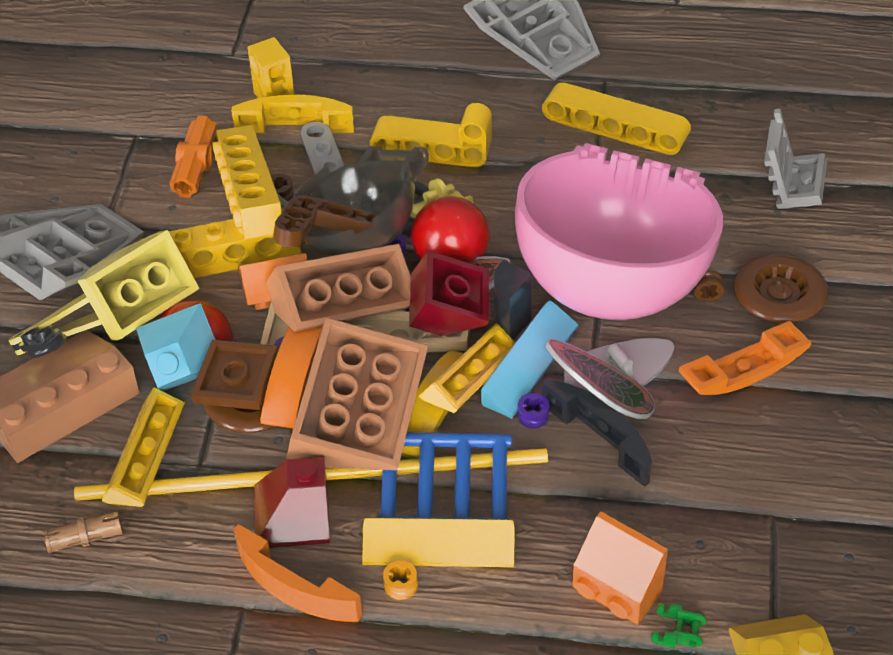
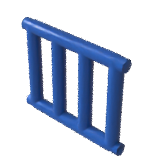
(463, 442)

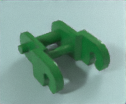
(678, 637)

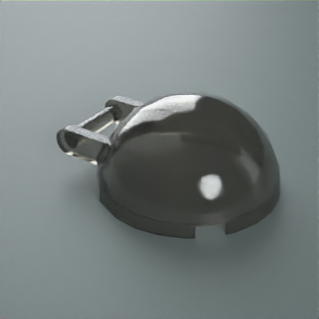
(375, 185)

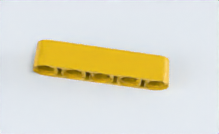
(616, 118)

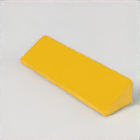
(469, 371)
(144, 450)
(439, 542)

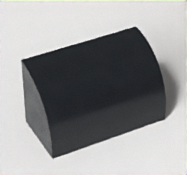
(512, 298)

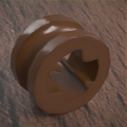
(285, 183)
(712, 292)

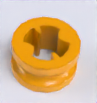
(397, 589)

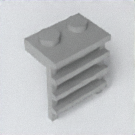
(796, 178)

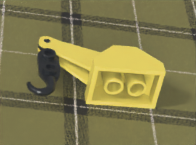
(123, 291)

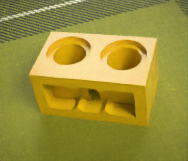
(270, 69)

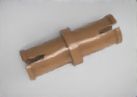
(82, 532)

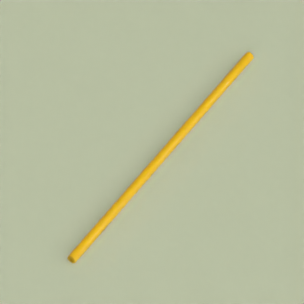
(249, 479)

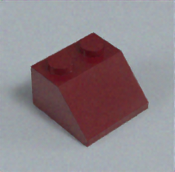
(448, 295)

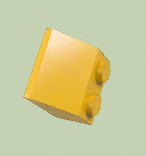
(781, 637)

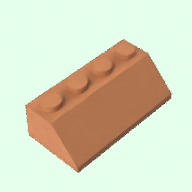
(340, 287)

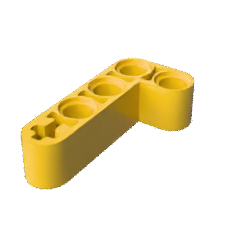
(446, 143)

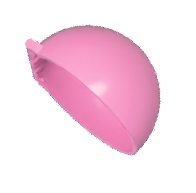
(614, 232)

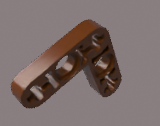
(307, 211)

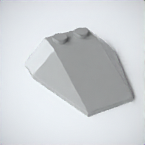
(542, 32)
(56, 247)

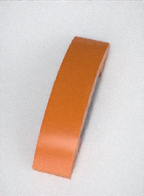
(749, 365)
(289, 377)
(329, 601)

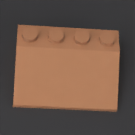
(62, 393)
(357, 398)

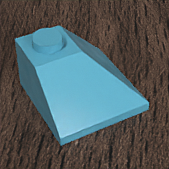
(176, 346)

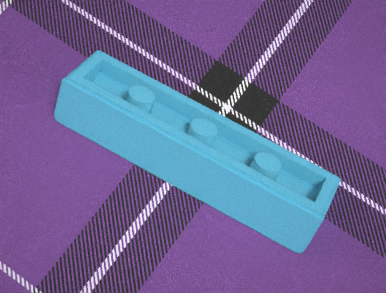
(526, 360)

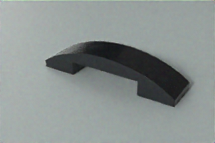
(571, 402)

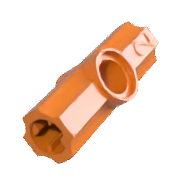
(193, 157)

